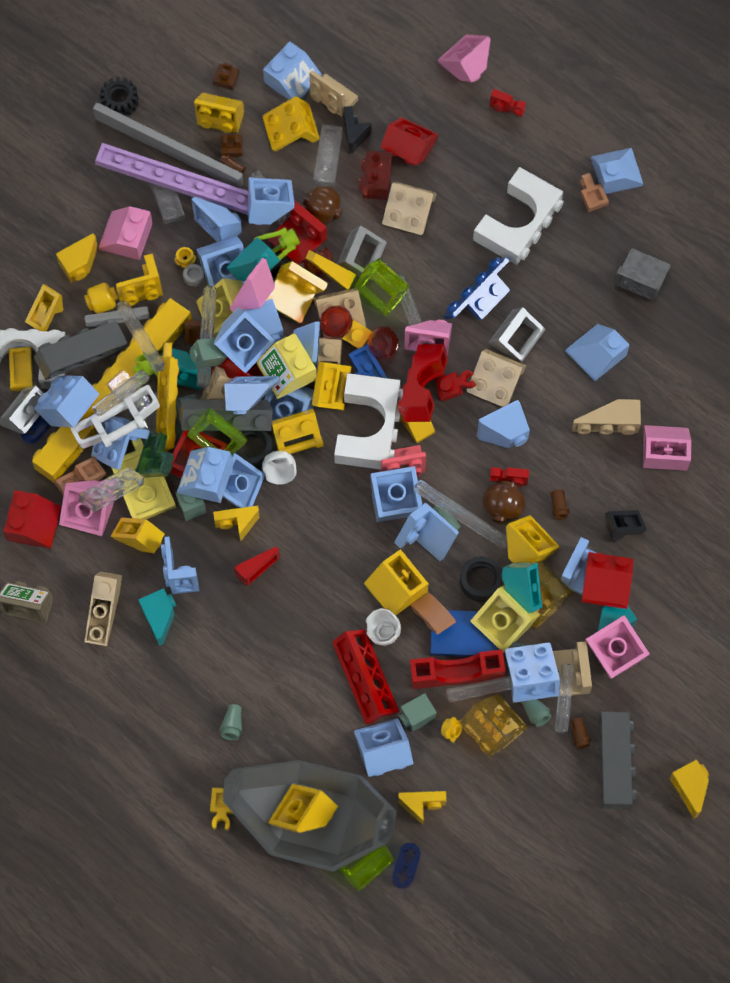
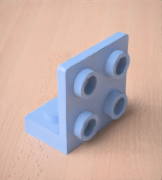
(115, 453)
(429, 530)
(574, 571)
(182, 579)
(532, 672)

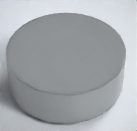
(193, 275)

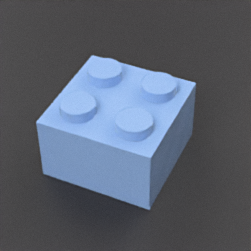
(66, 400)

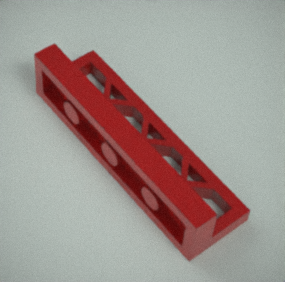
(361, 676)

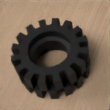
(120, 87)

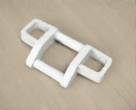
(133, 425)

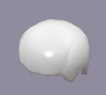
(279, 467)
(383, 627)

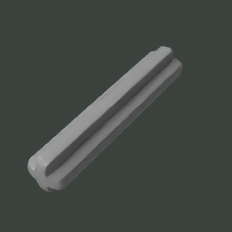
(94, 319)

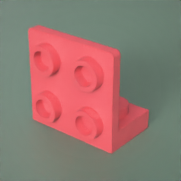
(406, 458)

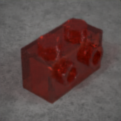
(377, 175)

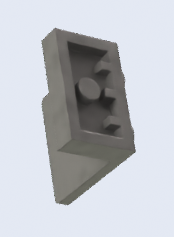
(642, 274)

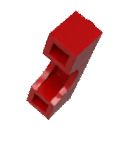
(427, 364)
(437, 673)

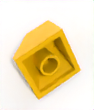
(529, 541)
(303, 809)

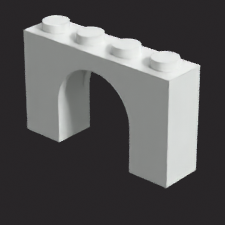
(515, 242)
(31, 338)
(384, 396)

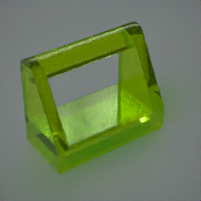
(387, 280)
(223, 425)
(368, 868)

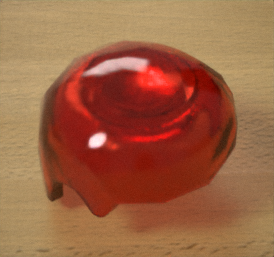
(307, 265)
(336, 322)
(383, 342)

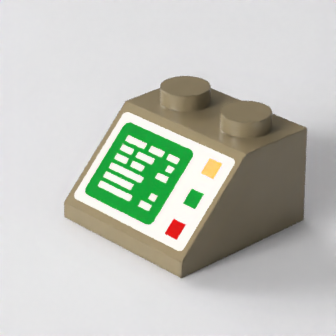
(26, 602)

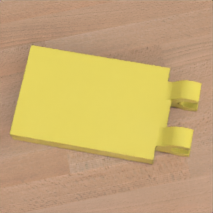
(152, 496)

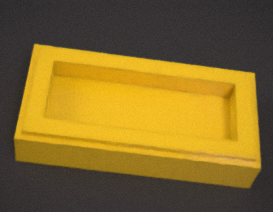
(20, 368)

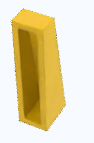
(337, 273)

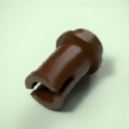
(228, 161)
(560, 508)
(581, 739)

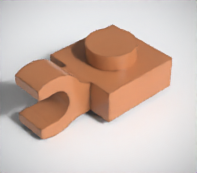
(592, 195)

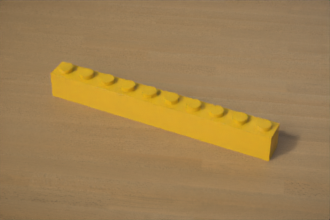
(62, 446)

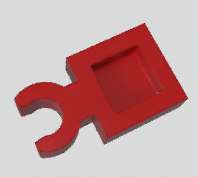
(504, 102)
(451, 384)
(514, 475)

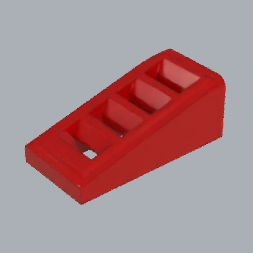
(254, 567)

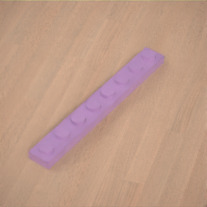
(172, 178)

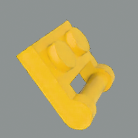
(330, 385)
(296, 427)

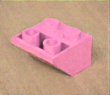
(666, 448)

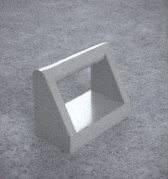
(352, 247)
(507, 329)
(21, 412)

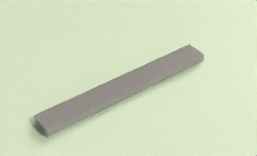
(168, 146)

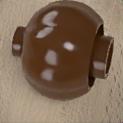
(323, 204)
(504, 502)

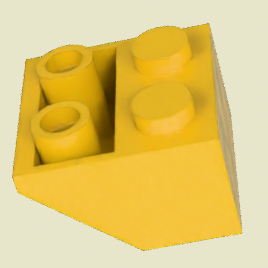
(219, 112)
(396, 583)

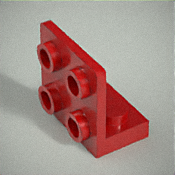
(308, 230)

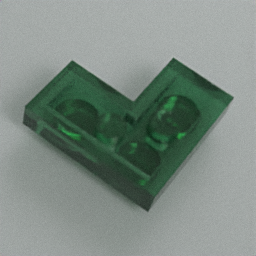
(153, 460)

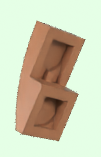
(85, 471)
(433, 613)

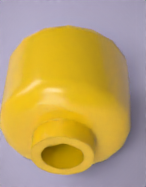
(101, 298)

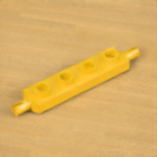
(166, 396)

